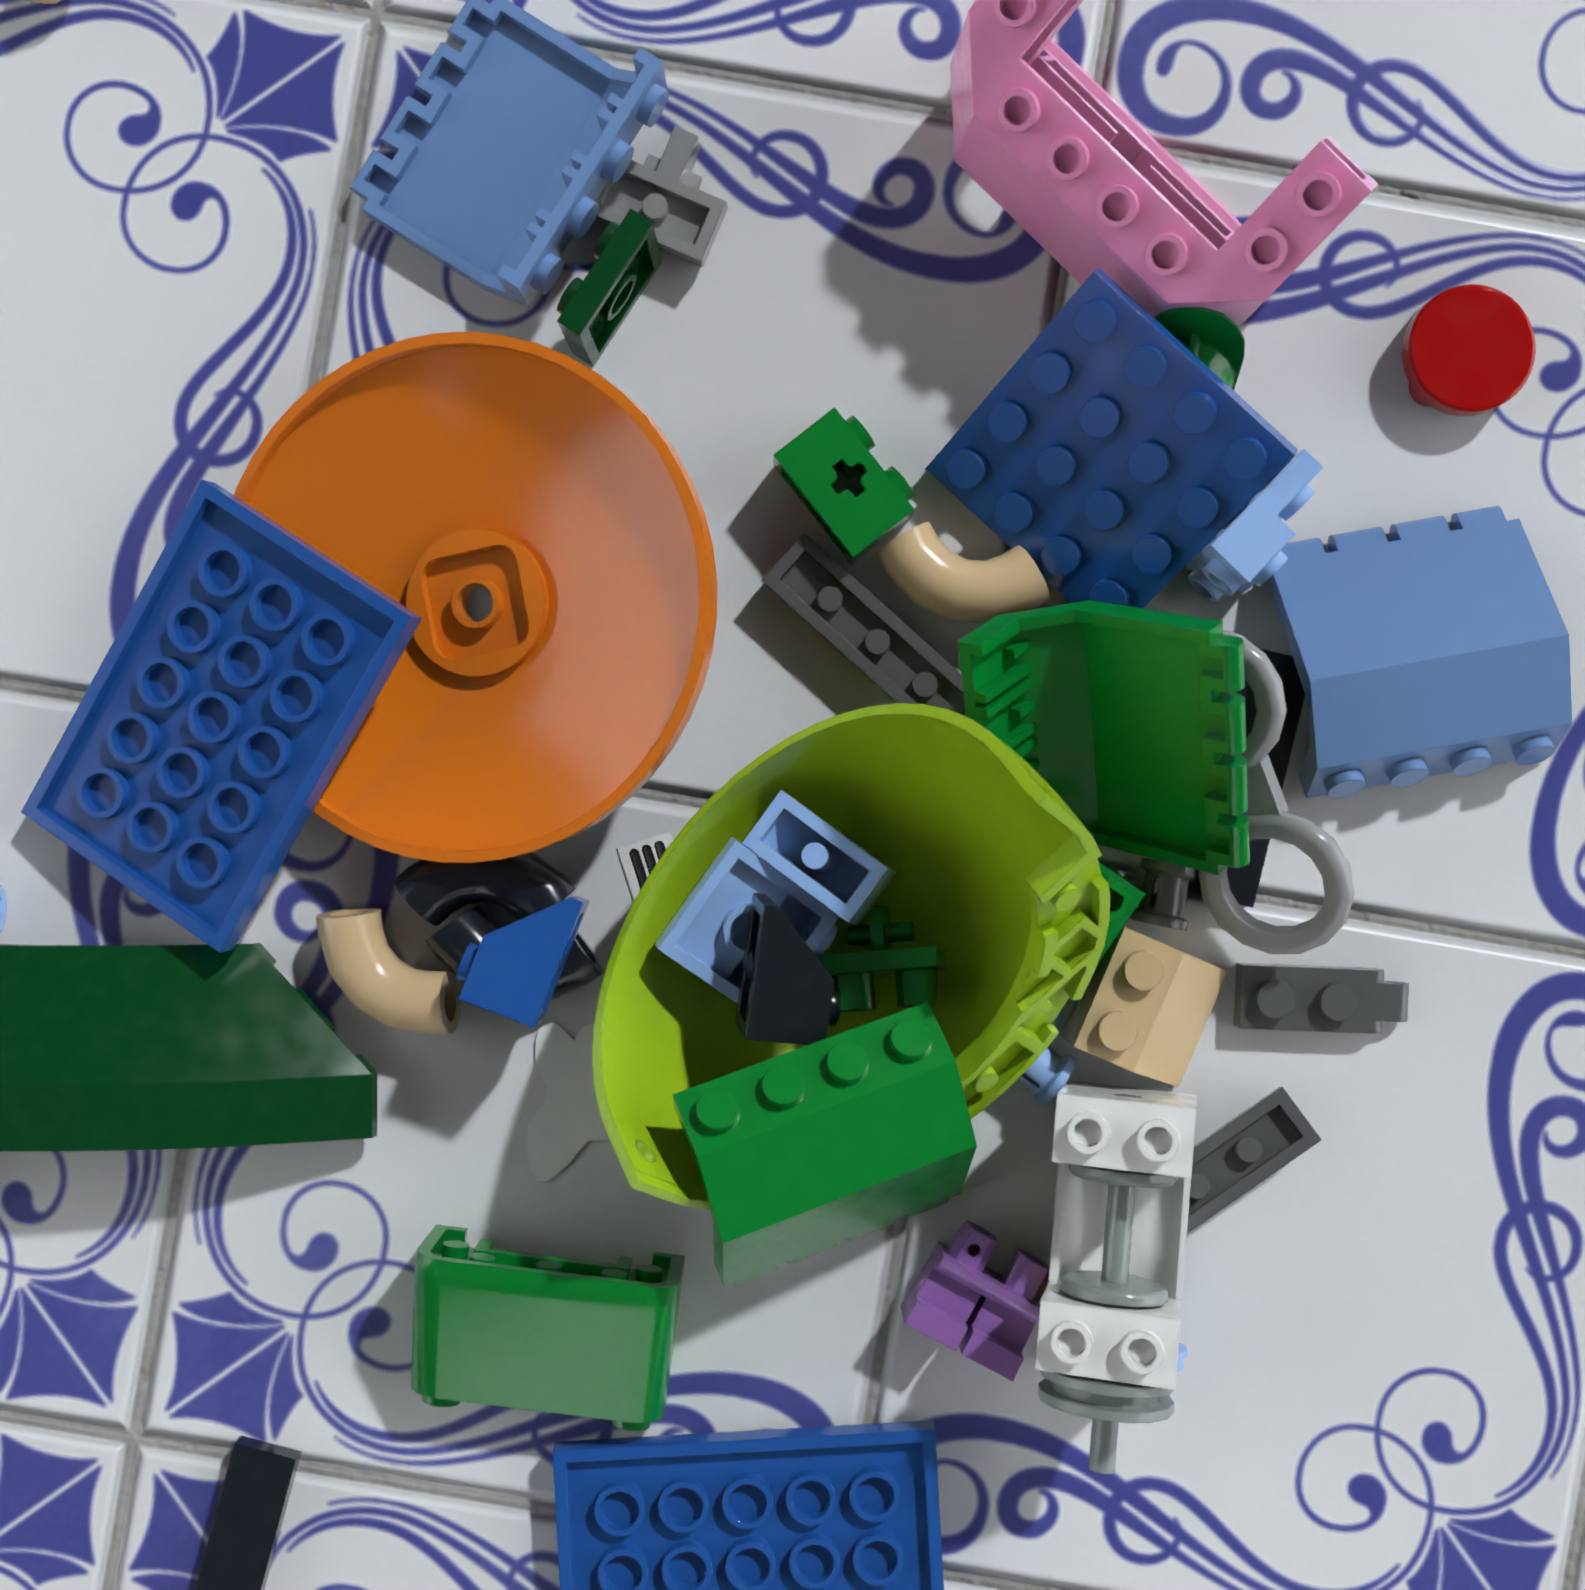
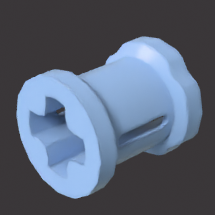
(1048, 1075)

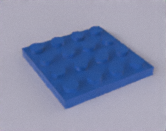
(1110, 451)

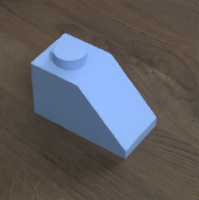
(819, 858)

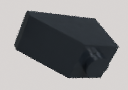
(783, 984)

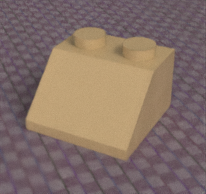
(1145, 1007)

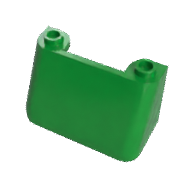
(543, 1330)

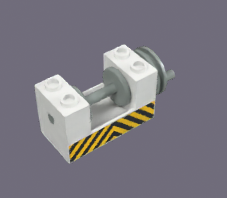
(1116, 1257)

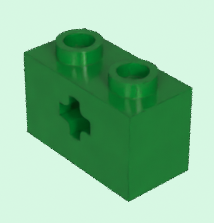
(811, 468)

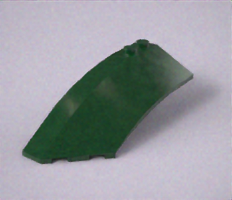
(169, 1052)

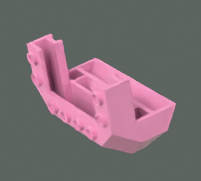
(1106, 191)

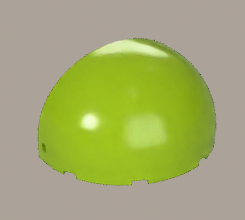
(981, 868)

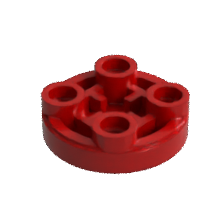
(1468, 350)

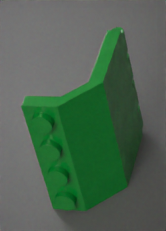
(1123, 722)
(828, 1141)

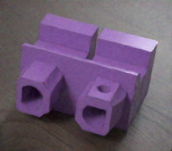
(974, 1306)

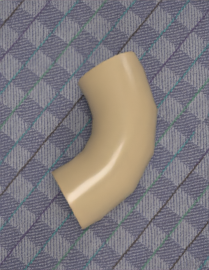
(959, 586)
(379, 980)

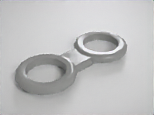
(1271, 820)

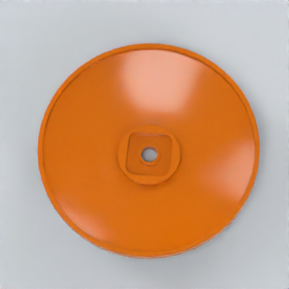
(566, 501)

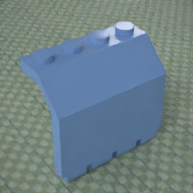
(508, 148)
(1423, 651)

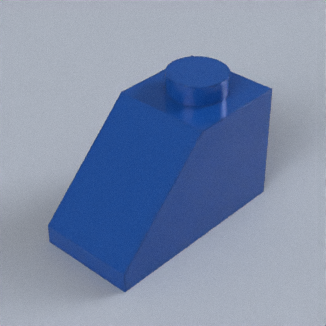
(522, 962)

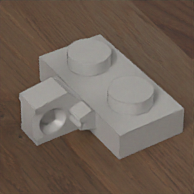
(670, 198)

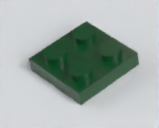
(600, 303)

